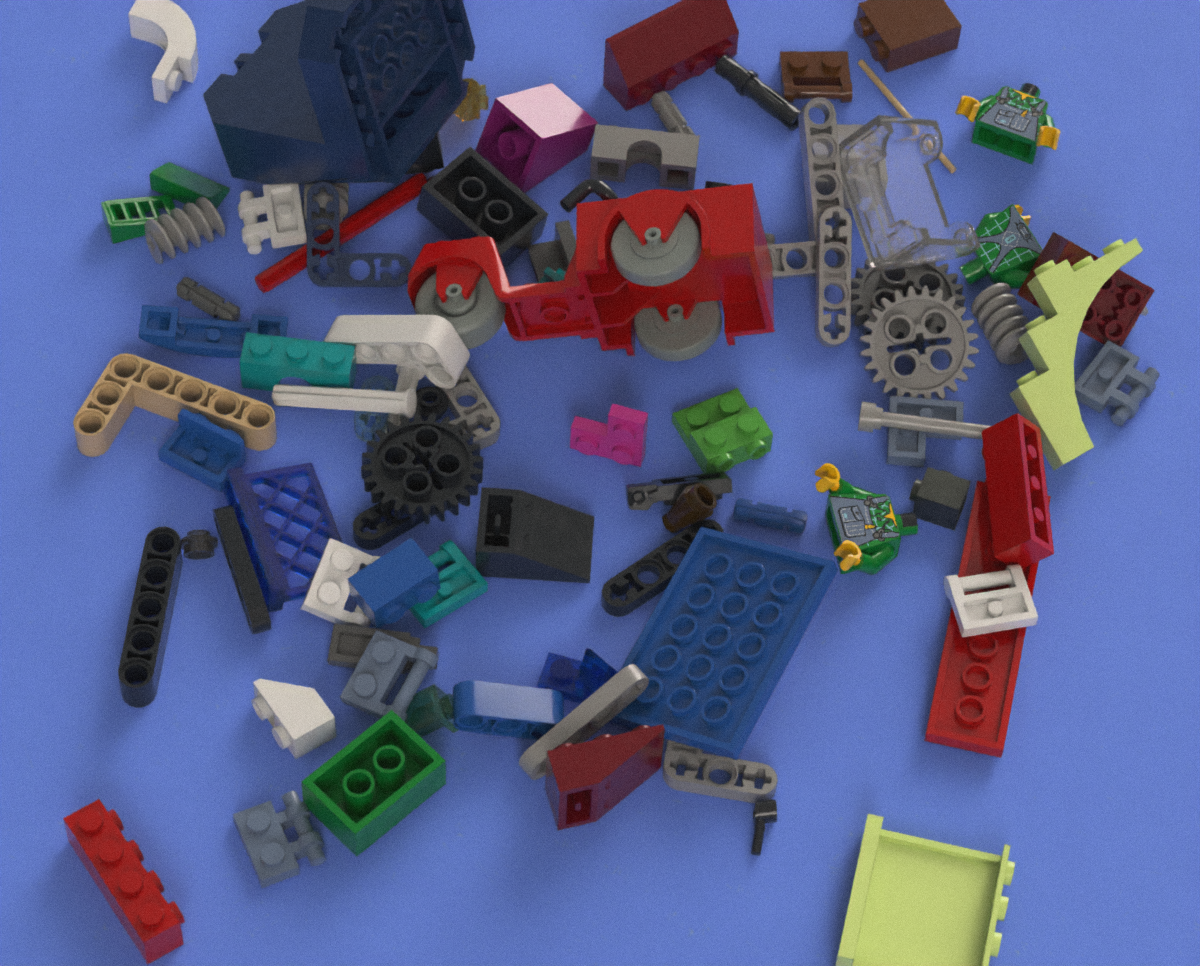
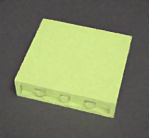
(923, 902)

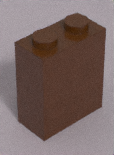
(906, 30)

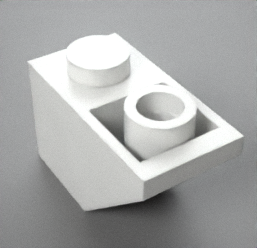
(296, 714)

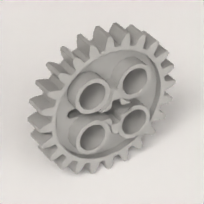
(913, 312)

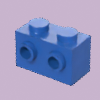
(394, 584)

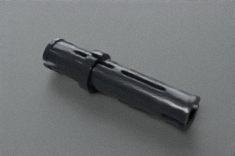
(747, 83)

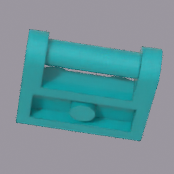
(458, 585)

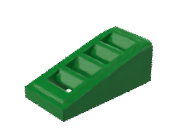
(124, 209)

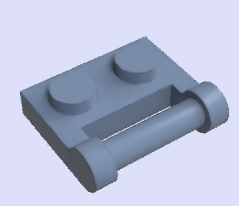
(379, 671)

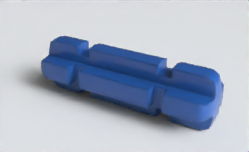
(770, 515)

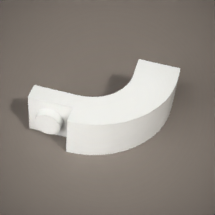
(172, 30)

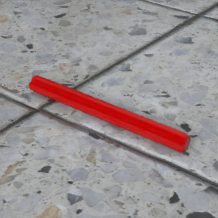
(349, 229)

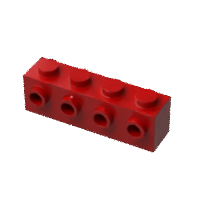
(1017, 492)
(124, 880)

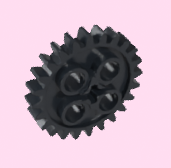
(395, 482)

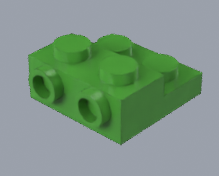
(723, 432)

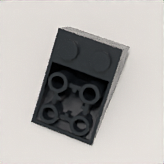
(532, 538)

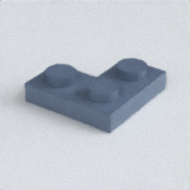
(909, 446)

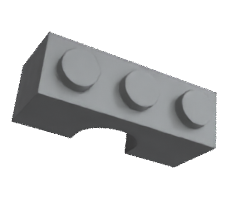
(621, 147)

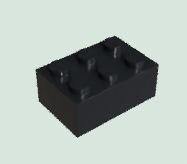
(477, 200)

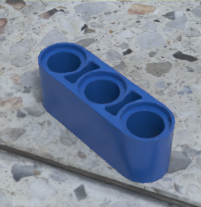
(506, 709)

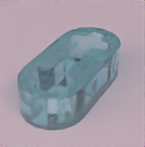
(362, 418)

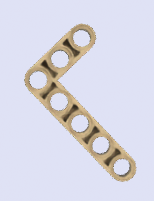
(137, 382)

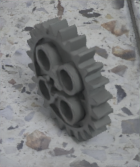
(873, 285)

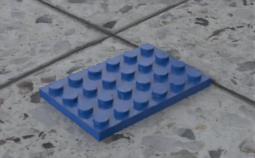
(723, 639)

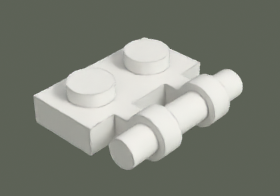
(284, 217)

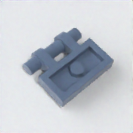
(1106, 375)
(267, 844)

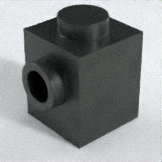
(939, 497)

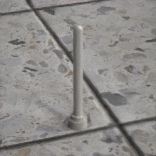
(874, 417)

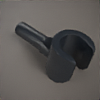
(764, 812)

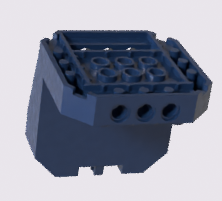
(342, 90)

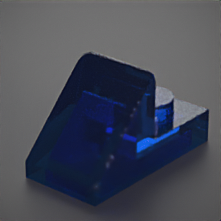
(573, 677)

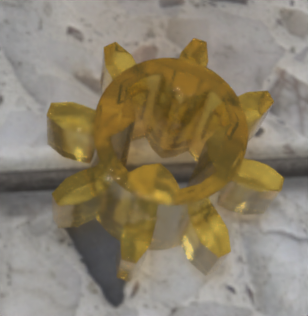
(474, 101)

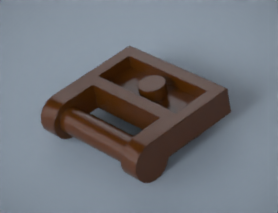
(815, 75)

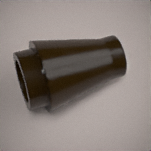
(691, 507)

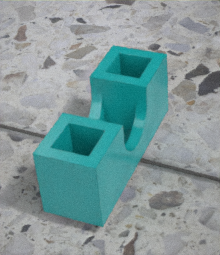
(272, 358)

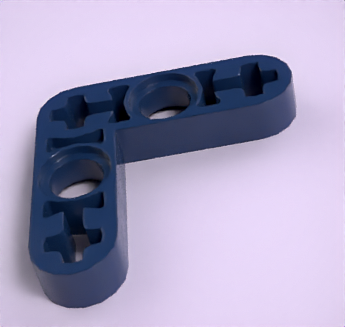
(342, 261)

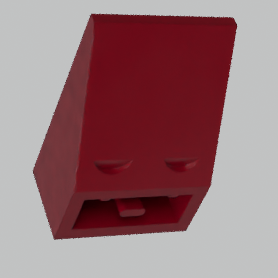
(1114, 306)
(599, 773)

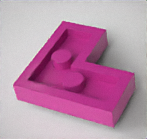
(620, 439)

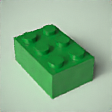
(374, 782)

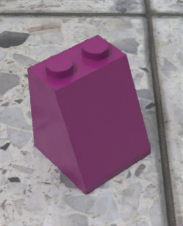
(534, 134)

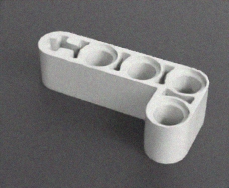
(405, 340)

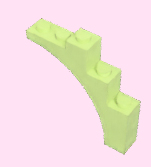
(1051, 346)

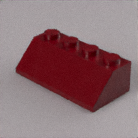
(668, 49)

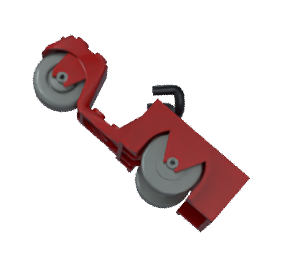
(638, 265)

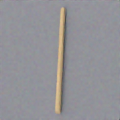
(898, 106)

